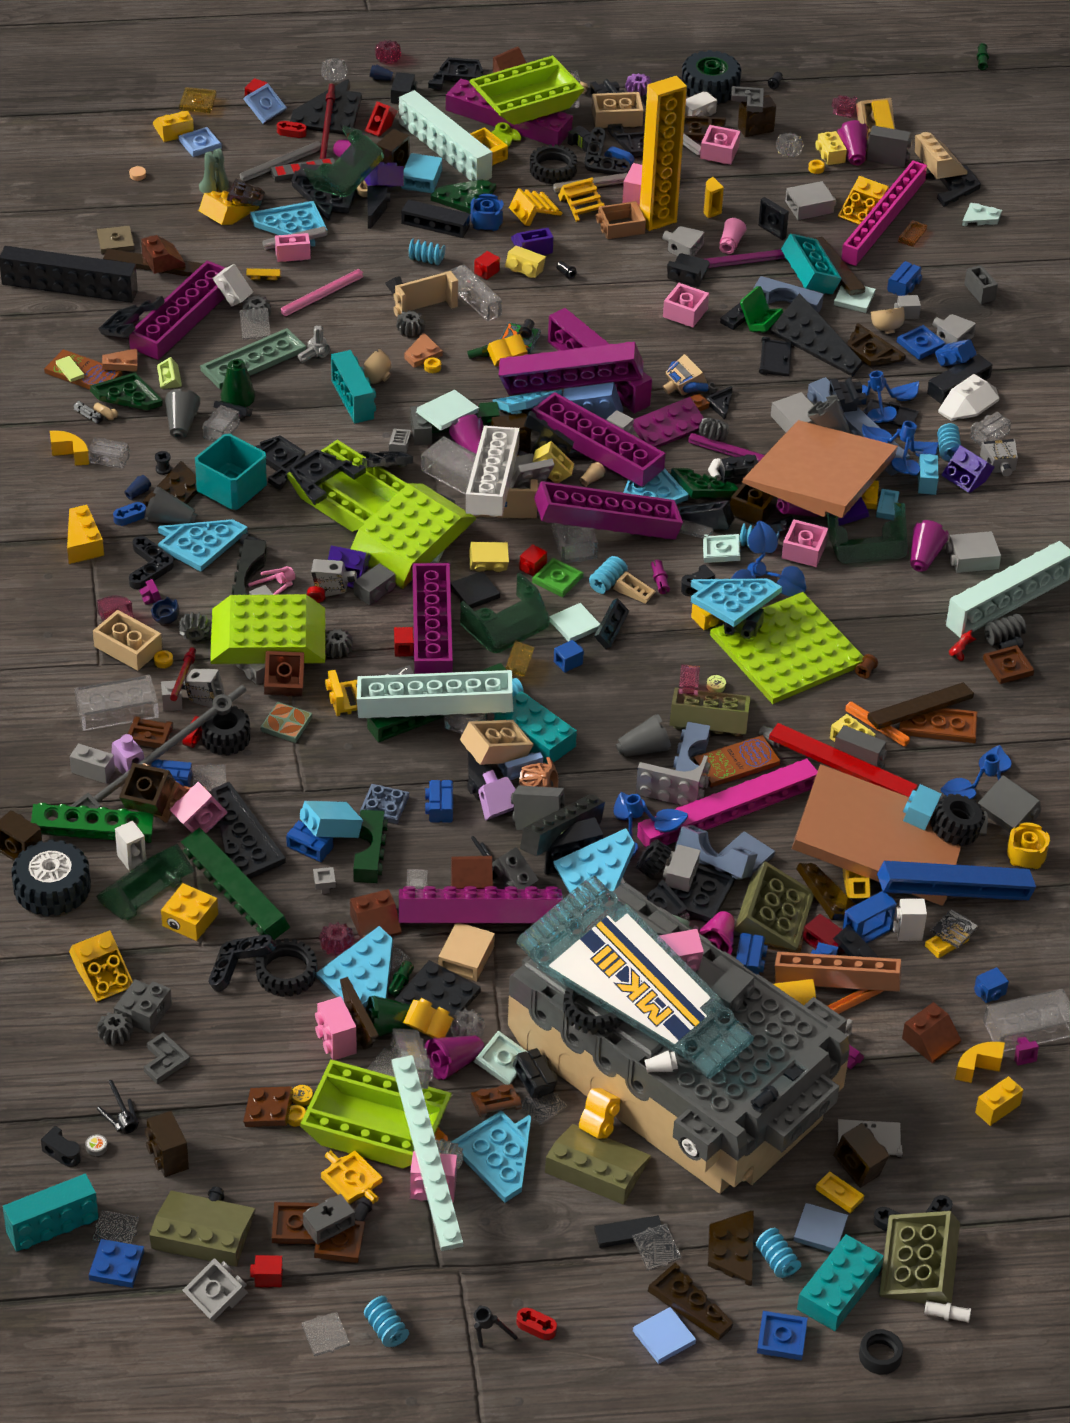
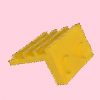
(578, 189)
(527, 204)
(338, 694)

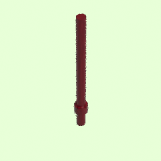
(330, 99)
(188, 659)

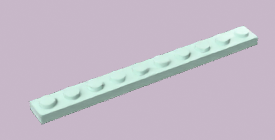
(427, 1153)

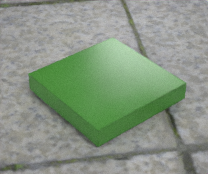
(557, 577)

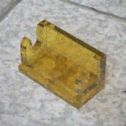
(519, 659)

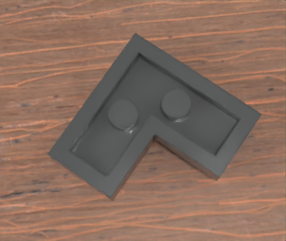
(751, 95)
(169, 1058)

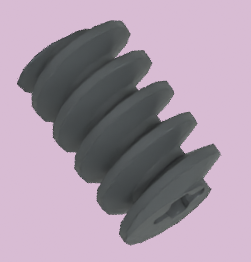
(1005, 628)

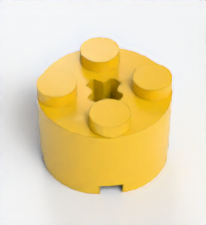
(1028, 846)

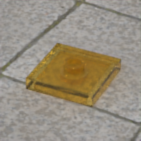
(197, 100)

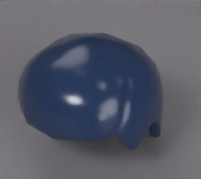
(165, 611)

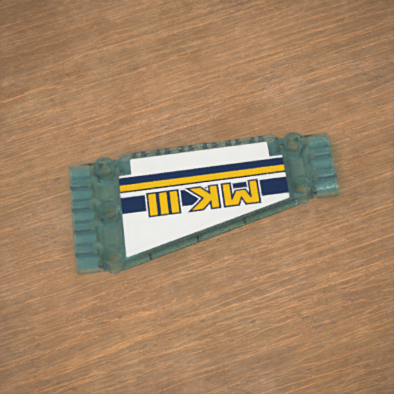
(634, 976)

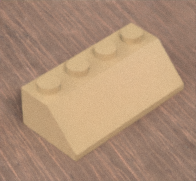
(937, 156)

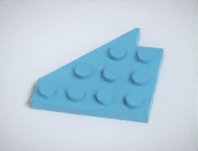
(288, 219)
(527, 401)
(660, 486)
(200, 542)
(733, 598)
(604, 859)
(365, 965)
(498, 1153)

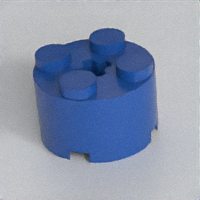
(486, 212)

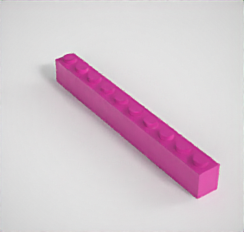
(883, 213)
(737, 801)

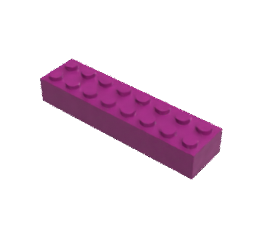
(468, 102)
(178, 313)
(569, 332)
(571, 368)
(602, 440)
(608, 510)
(432, 618)
(476, 905)

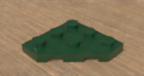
(460, 194)
(127, 391)
(702, 486)

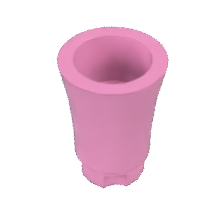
(732, 234)

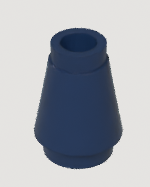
(380, 73)
(138, 487)

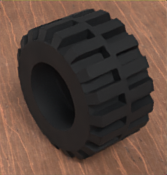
(227, 732)
(957, 819)

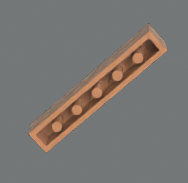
(839, 971)

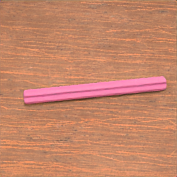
(321, 292)

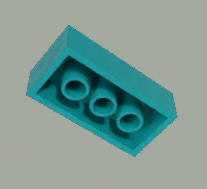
(811, 264)
(353, 386)
(544, 729)
(50, 1212)
(840, 1282)

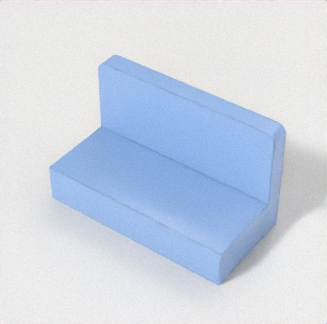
(513, 768)

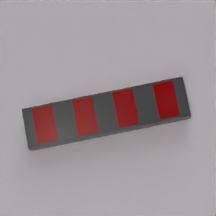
(287, 171)

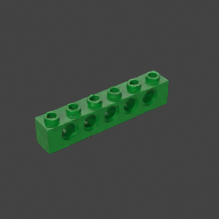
(84, 829)

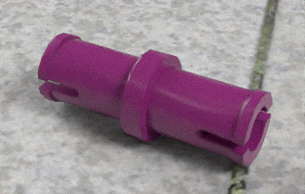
(660, 577)

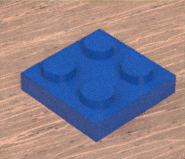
(920, 342)
(116, 1263)
(782, 1335)

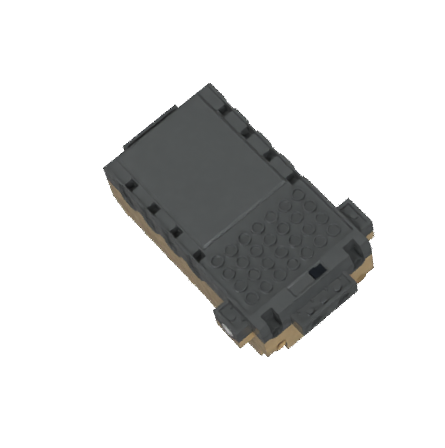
(681, 1112)

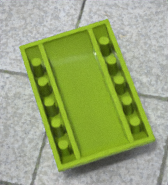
(529, 90)
(351, 500)
(411, 530)
(255, 624)
(365, 1114)

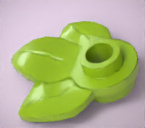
(506, 133)

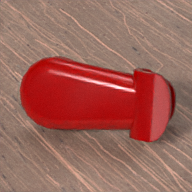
(956, 650)

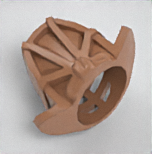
(539, 775)

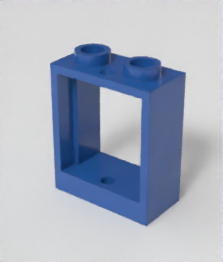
(872, 916)

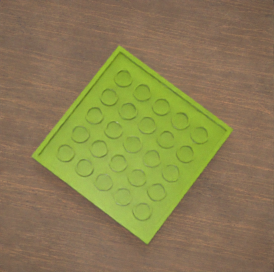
(791, 650)

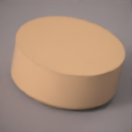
(137, 173)

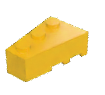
(83, 536)

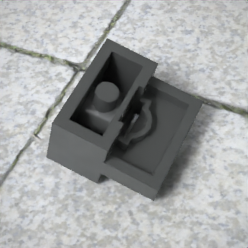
(145, 1004)

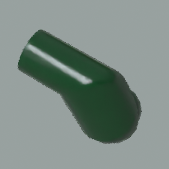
(478, 352)

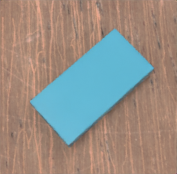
(886, 504)

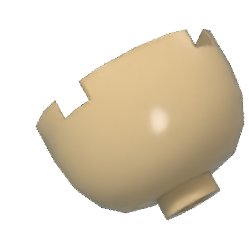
(888, 319)
(377, 367)

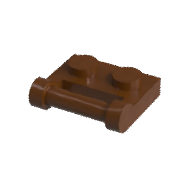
(150, 732)
(495, 1099)

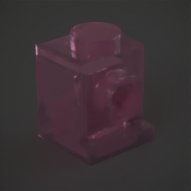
(844, 106)

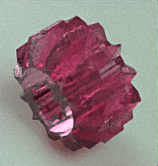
(388, 51)
(336, 938)

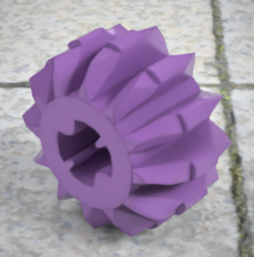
(637, 83)

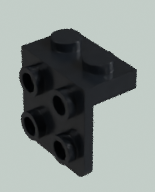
(687, 269)

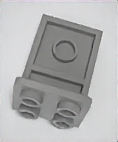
(526, 470)
(671, 784)

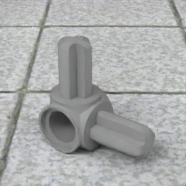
(316, 346)

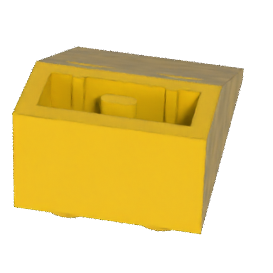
(862, 200)
(223, 211)
(101, 966)

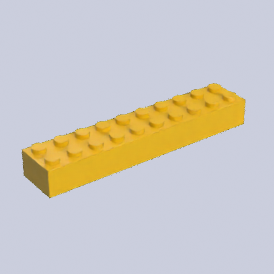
(662, 152)

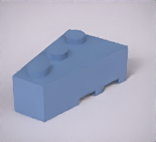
(597, 398)

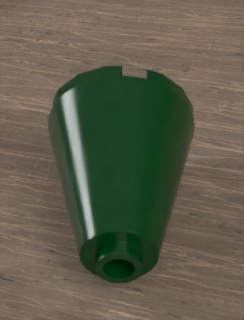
(237, 385)
(386, 1014)

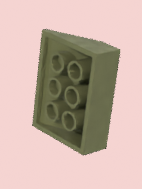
(718, 710)
(774, 907)
(596, 1164)
(201, 1228)
(920, 1257)

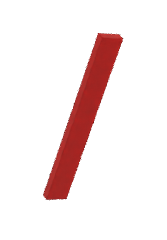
(840, 760)

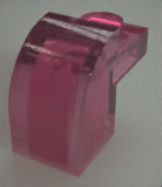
(108, 605)
(689, 679)

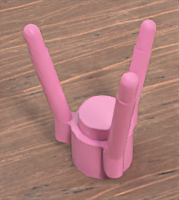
(284, 575)

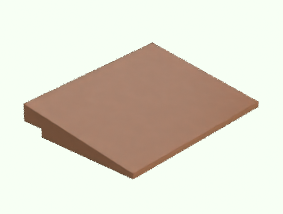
(820, 468)
(862, 826)

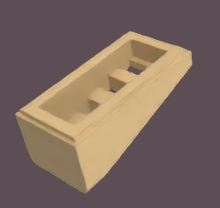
(625, 584)

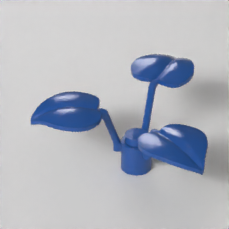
(902, 393)
(906, 434)
(763, 540)
(992, 763)
(633, 806)

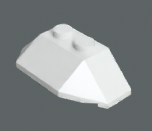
(969, 399)

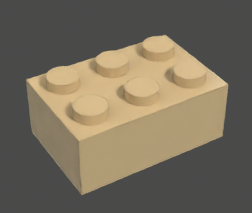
(617, 109)
(127, 640)
(495, 741)

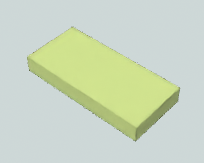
(69, 369)

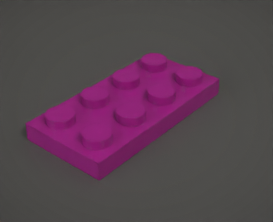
(669, 423)

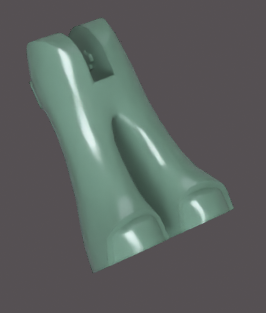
(214, 173)

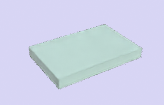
(447, 409)

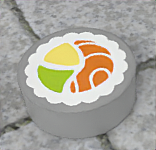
(96, 1145)

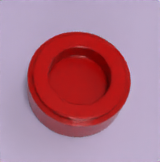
(316, 593)

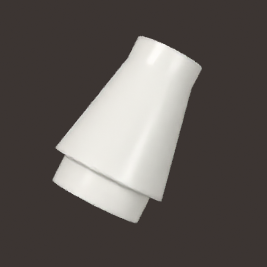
(662, 1063)

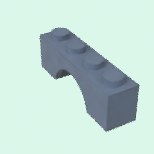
(781, 291)
(695, 741)
(737, 861)

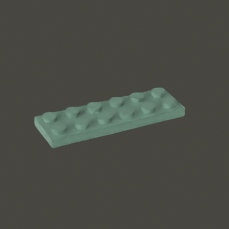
(256, 355)

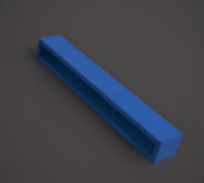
(956, 880)

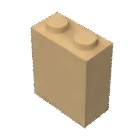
(467, 951)

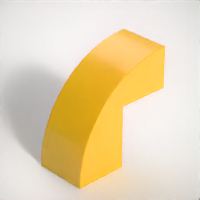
(67, 443)
(856, 885)
(984, 1055)

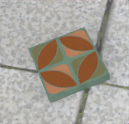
(286, 722)

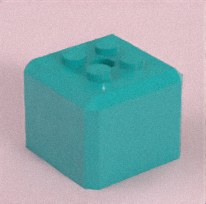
(231, 471)

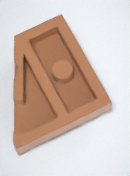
(421, 350)
(120, 361)

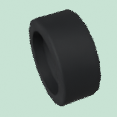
(885, 1337)

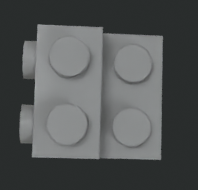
(215, 1289)

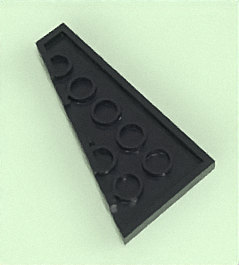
(243, 835)

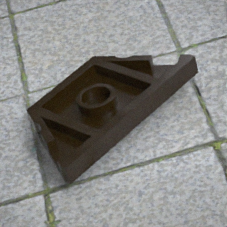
(696, 126)
(246, 193)
(872, 348)
(179, 483)
(365, 1029)
(732, 1246)

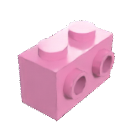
(292, 247)

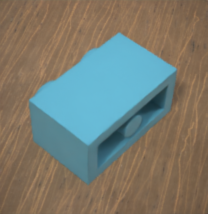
(928, 474)
(921, 806)

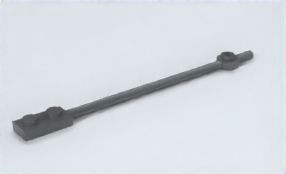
(93, 802)

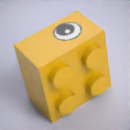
(189, 912)

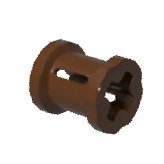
(867, 665)

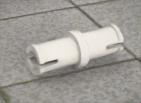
(947, 1311)

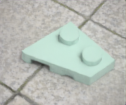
(981, 215)

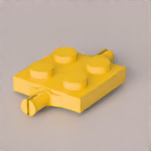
(351, 1177)

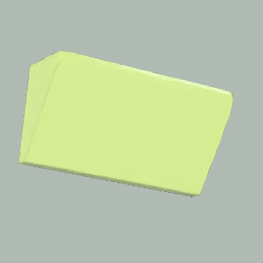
(169, 374)

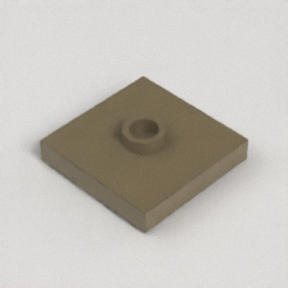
(115, 238)

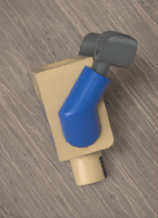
(687, 378)

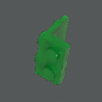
(757, 311)

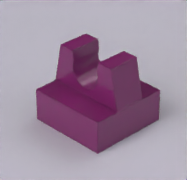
(150, 593)
(1026, 1051)
(854, 1057)

